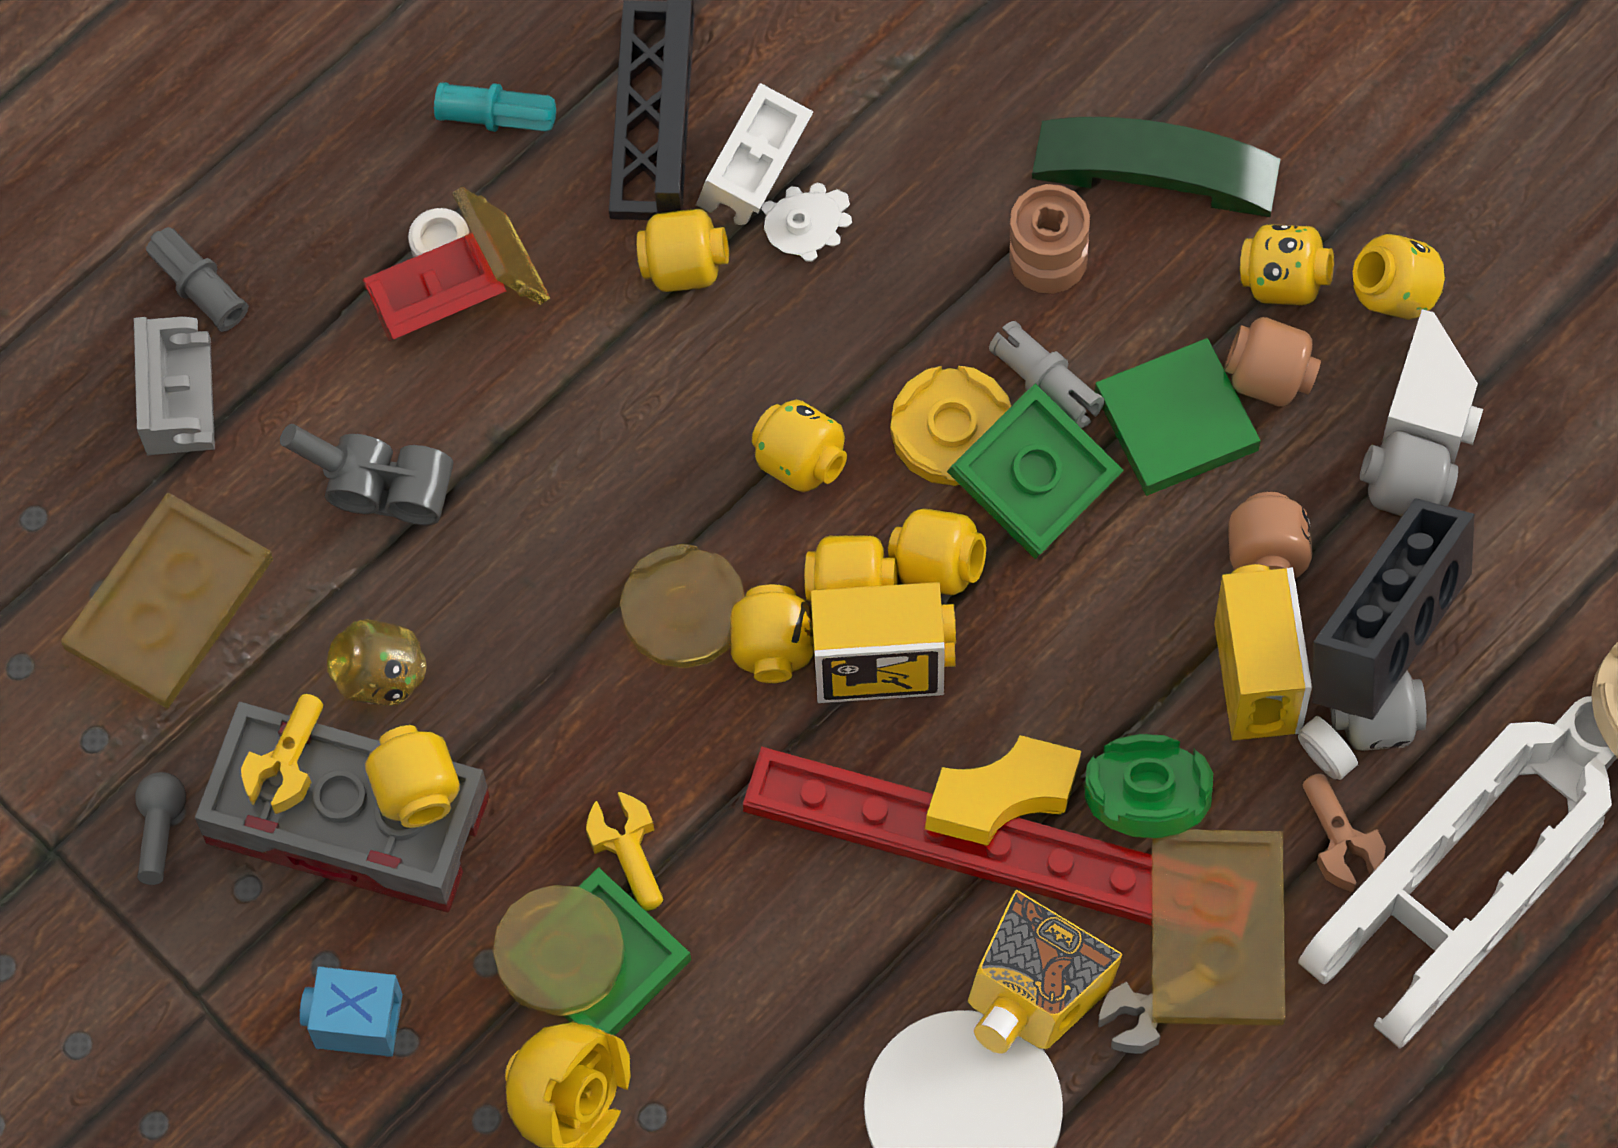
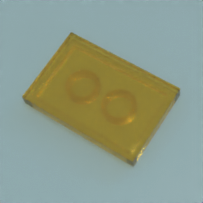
(167, 600)
(1218, 928)

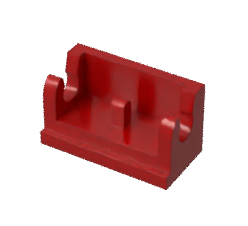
(431, 286)

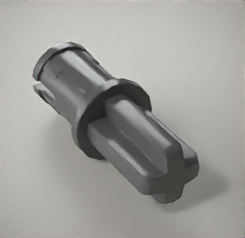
(196, 278)

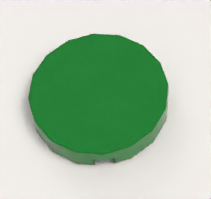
(1148, 786)

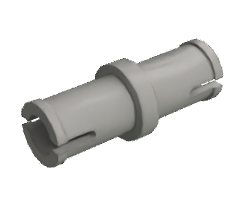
(1047, 371)

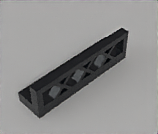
(671, 99)

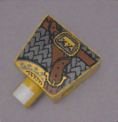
(1038, 977)

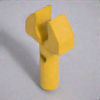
(284, 758)
(628, 847)

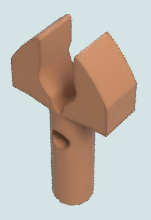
(1341, 836)

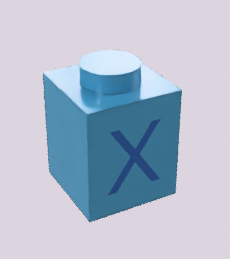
(352, 1011)

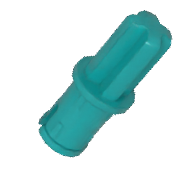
(494, 107)

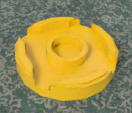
(942, 417)

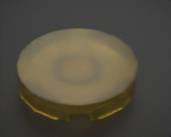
(680, 605)
(558, 950)

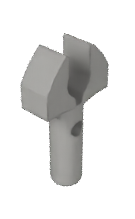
(1124, 1001)

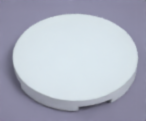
(951, 1092)

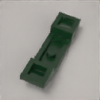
(1158, 157)

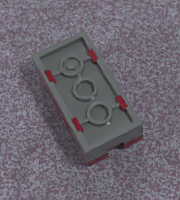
(338, 823)

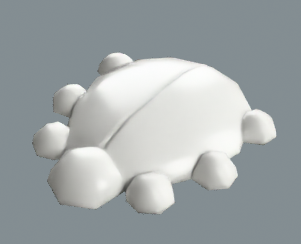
(806, 220)

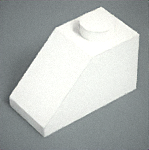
(1435, 390)

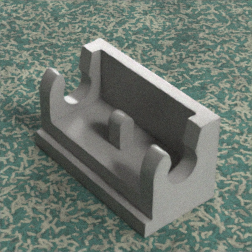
(173, 385)

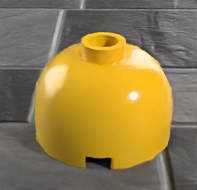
(565, 1085)

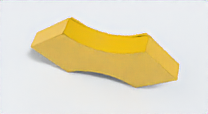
(982, 799)

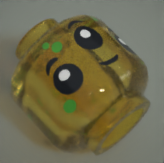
(376, 662)

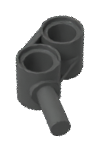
(369, 482)

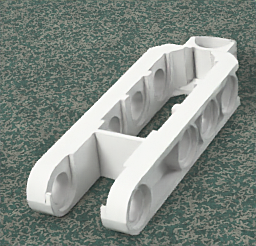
(1567, 757)

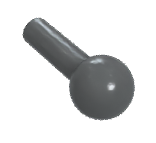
(159, 799)

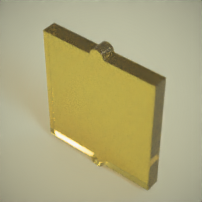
(501, 245)

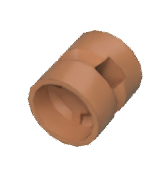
(1049, 238)

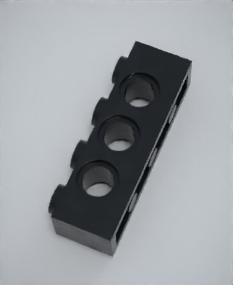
(1392, 609)

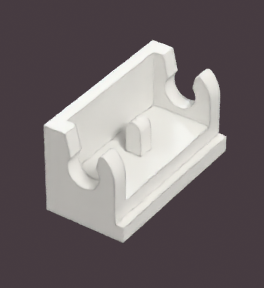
(754, 154)

